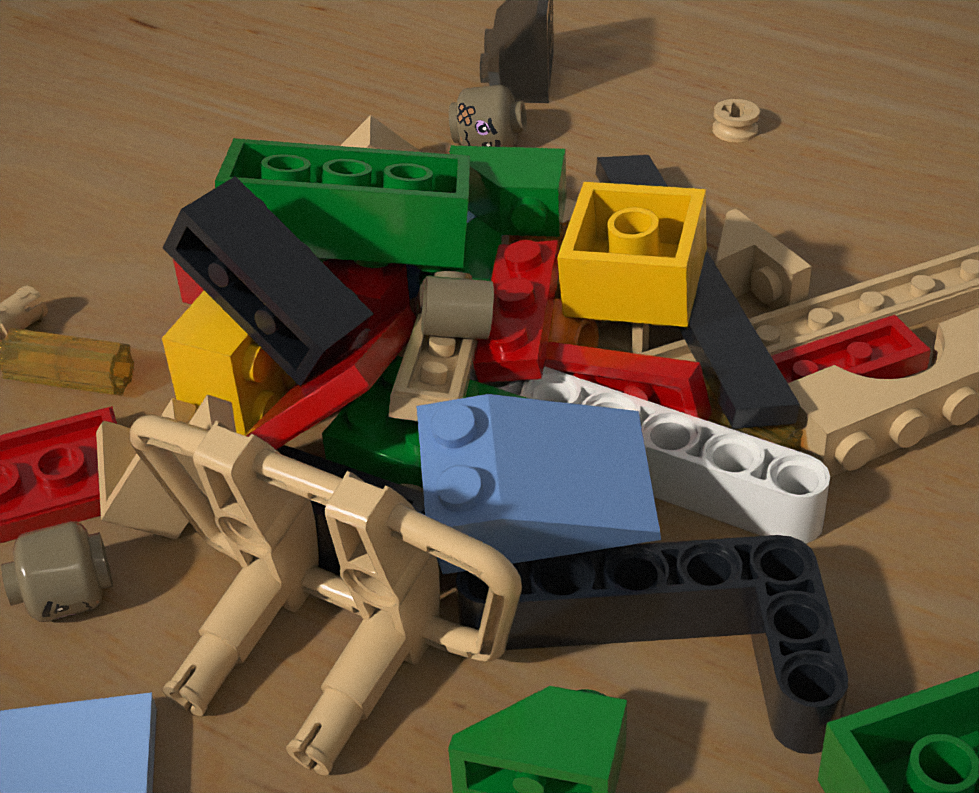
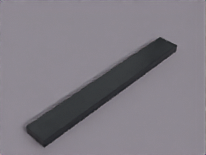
(719, 331)

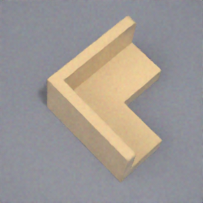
(127, 486)

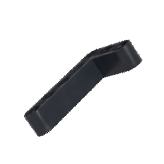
(686, 592)

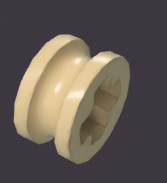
(736, 120)

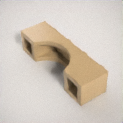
(860, 418)

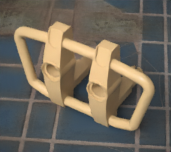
(387, 573)

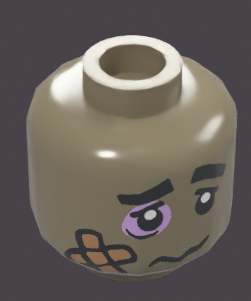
(487, 117)
(57, 571)

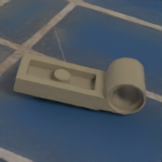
(455, 305)

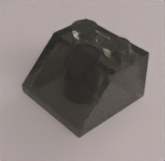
(521, 49)

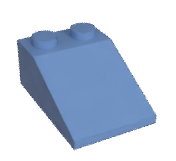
(536, 475)

